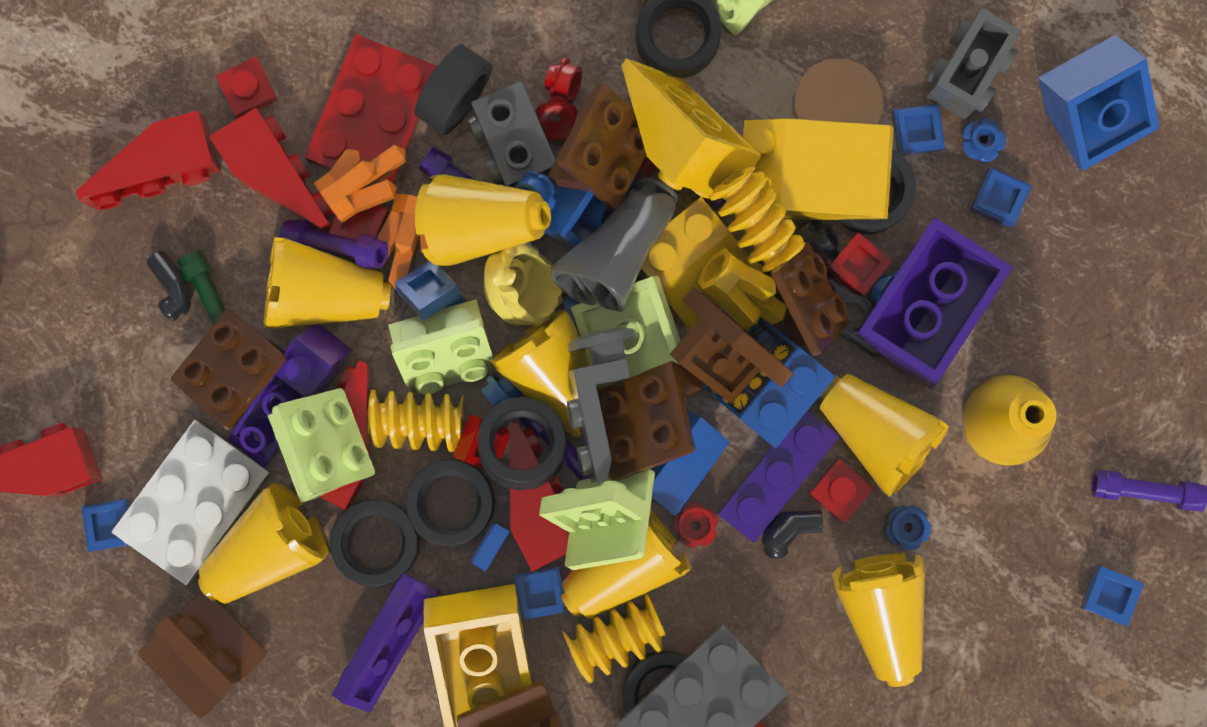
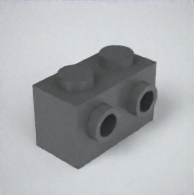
(979, 53)
(511, 139)

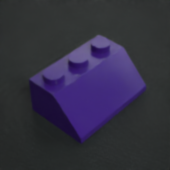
(934, 303)

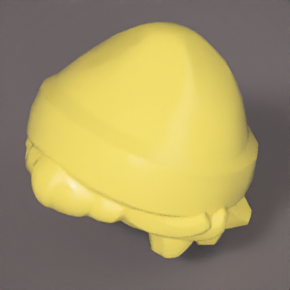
(521, 286)

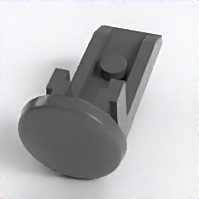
(605, 365)

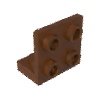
(813, 309)
(648, 419)

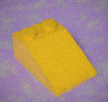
(684, 132)
(824, 167)
(683, 253)
(475, 648)

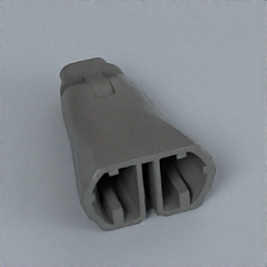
(612, 256)

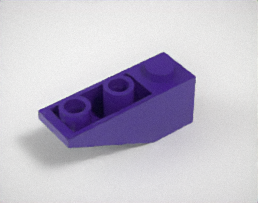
(310, 368)

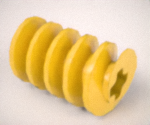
(758, 218)
(415, 421)
(616, 639)

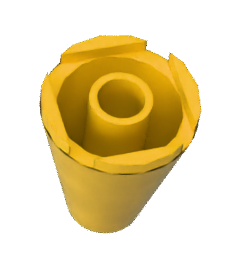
(476, 218)
(319, 288)
(541, 364)
(1008, 420)
(881, 430)
(263, 547)
(607, 586)
(886, 612)

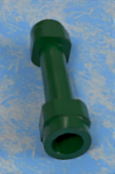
(196, 269)

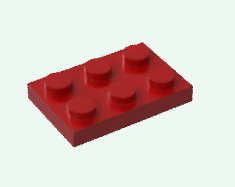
(370, 104)

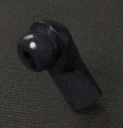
(173, 283)
(785, 529)

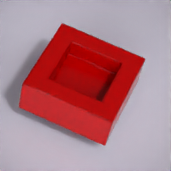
(246, 87)
(364, 222)
(860, 264)
(467, 446)
(841, 491)

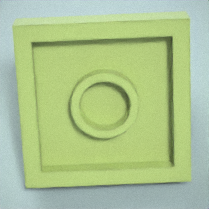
(647, 314)

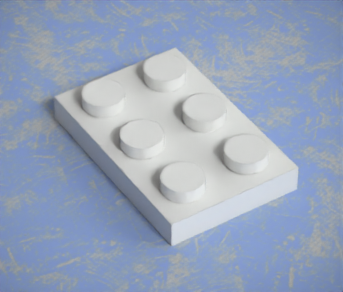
(191, 502)

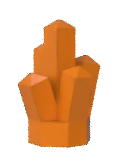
(360, 184)
(401, 233)

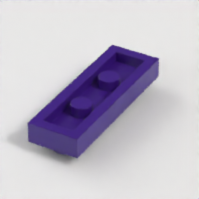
(777, 477)
(384, 644)

